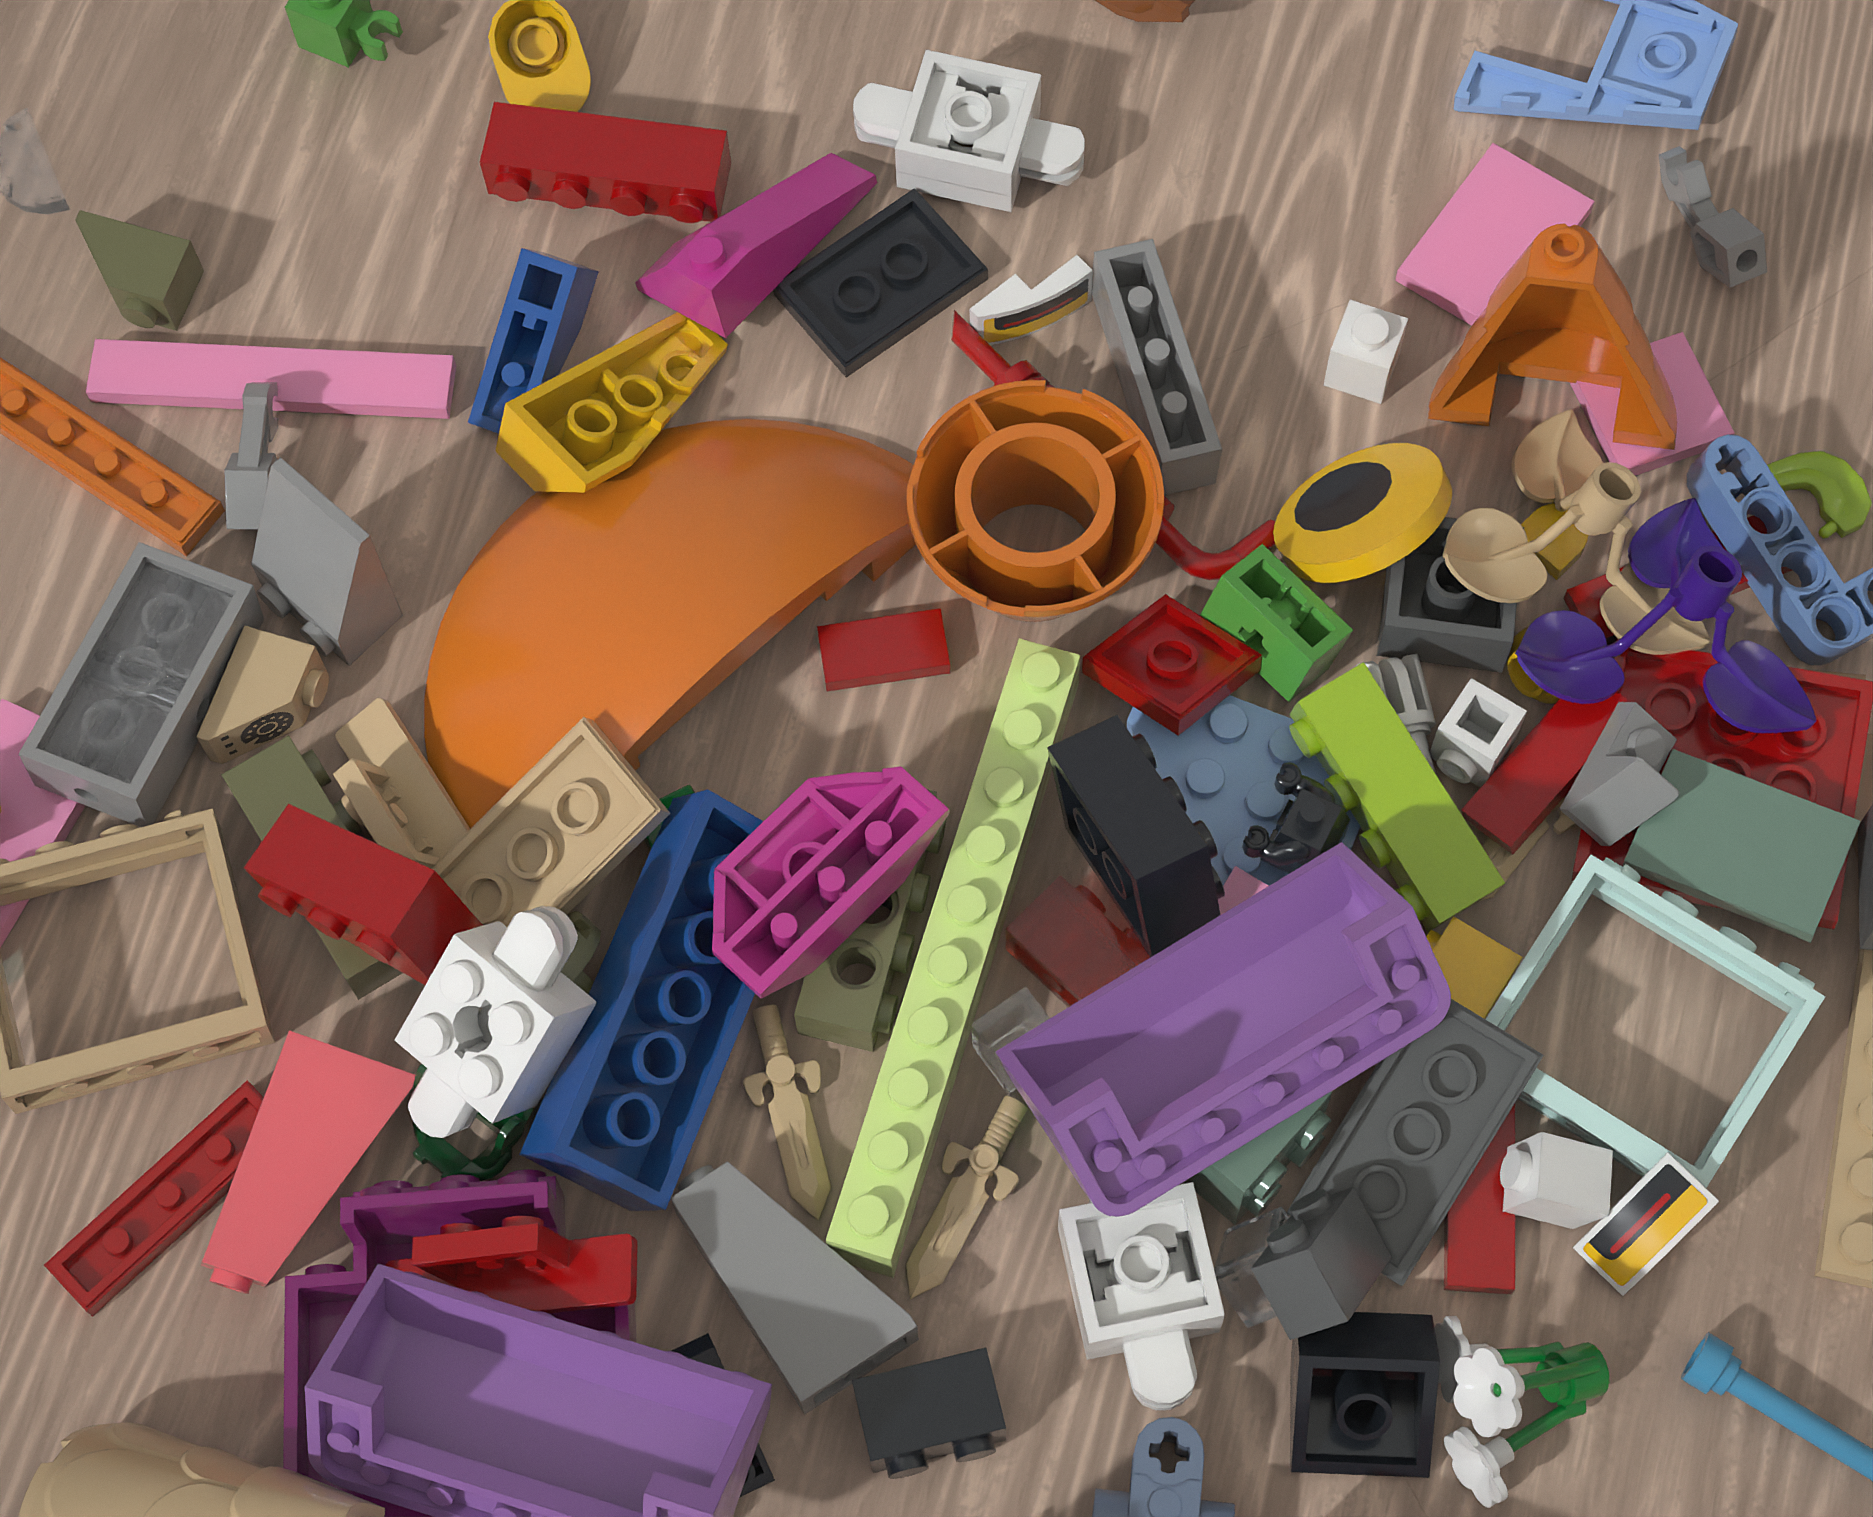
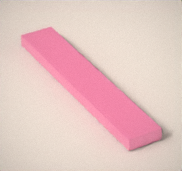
(305, 378)

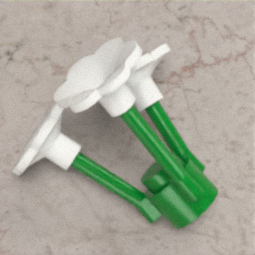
(1489, 1392)

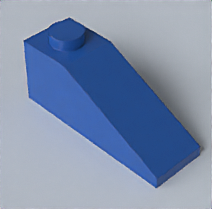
(533, 332)

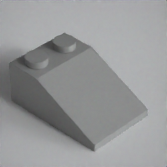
(320, 568)

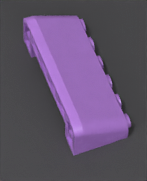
(1230, 1030)
(522, 1414)

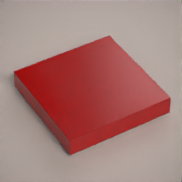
(1171, 664)

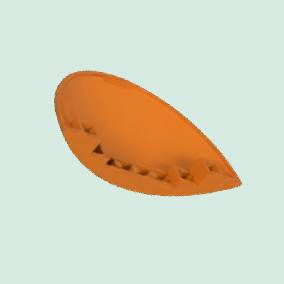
(649, 591)

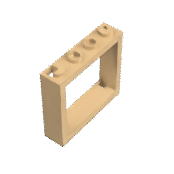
(157, 1051)

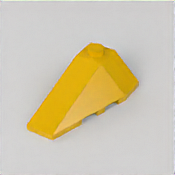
(606, 408)

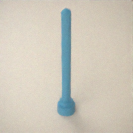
(1717, 1369)

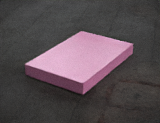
(1486, 231)

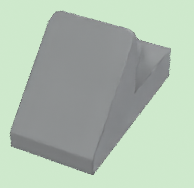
(1622, 776)

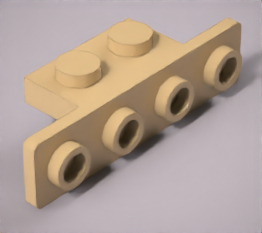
(394, 787)

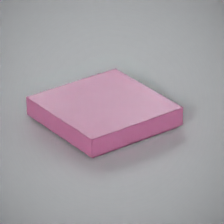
(1697, 408)

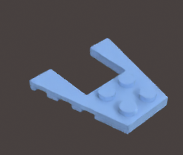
(1650, 72)

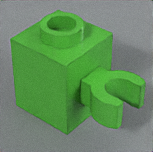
(341, 28)

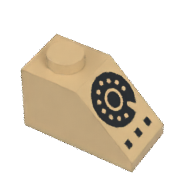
(262, 694)

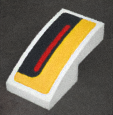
(1018, 311)
(1645, 1224)

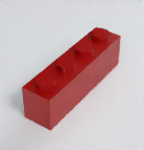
(606, 162)

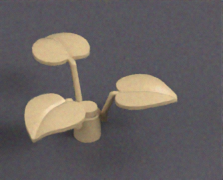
(1559, 465)

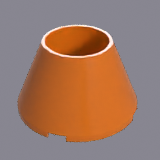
(1035, 448)

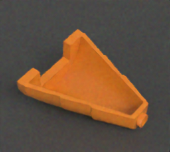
(1566, 321)

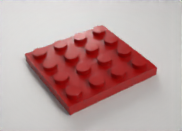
(1809, 763)

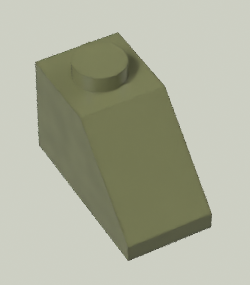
(144, 269)

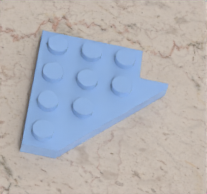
(1229, 775)

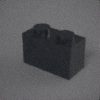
(930, 1413)

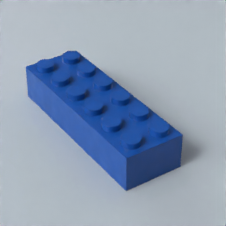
(661, 1023)

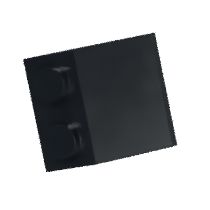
(1365, 1396)

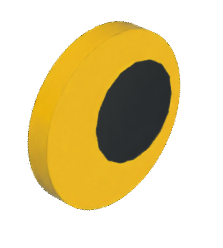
(1363, 512)

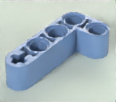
(1785, 545)

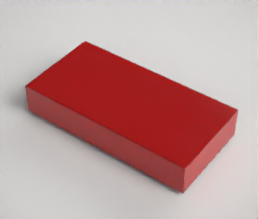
(883, 649)

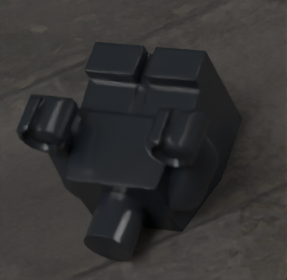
(1305, 827)

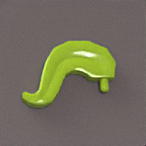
(1833, 483)

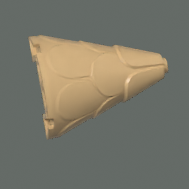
(153, 1474)

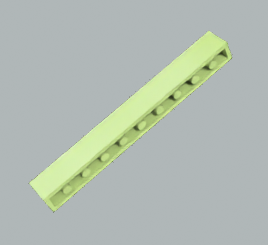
(953, 961)

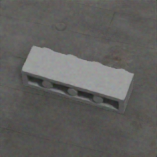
(1155, 364)

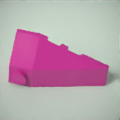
(744, 254)

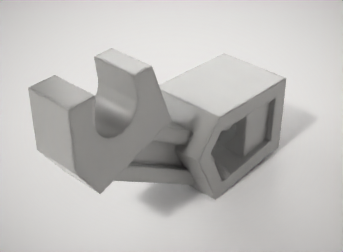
(1723, 242)
(250, 468)

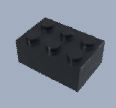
(1136, 833)

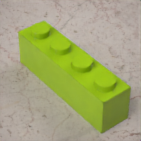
(1394, 797)

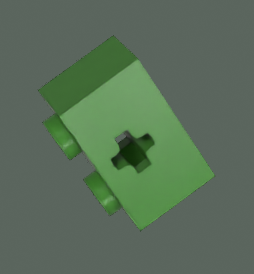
(1278, 618)

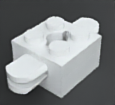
(974, 106)
(510, 1049)
(1144, 1290)

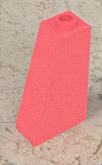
(304, 1143)

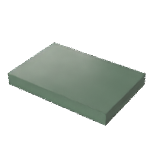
(1744, 846)

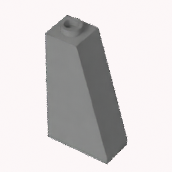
(793, 1291)

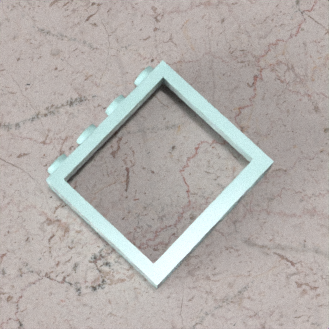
(1723, 950)

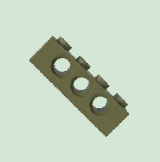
(857, 1013)

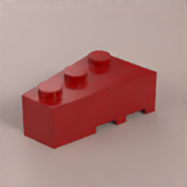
(359, 892)

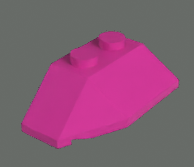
(818, 872)

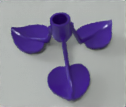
(1677, 552)

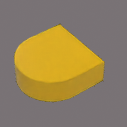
(1564, 549)

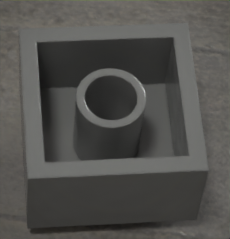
(1438, 616)

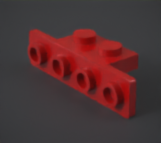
(529, 1265)

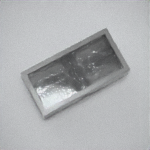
(140, 686)

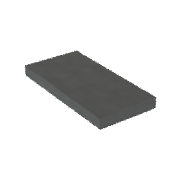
(1424, 1129)

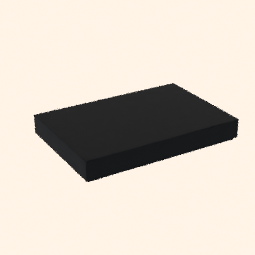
(880, 282)

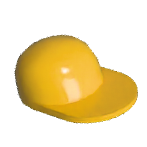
(539, 55)

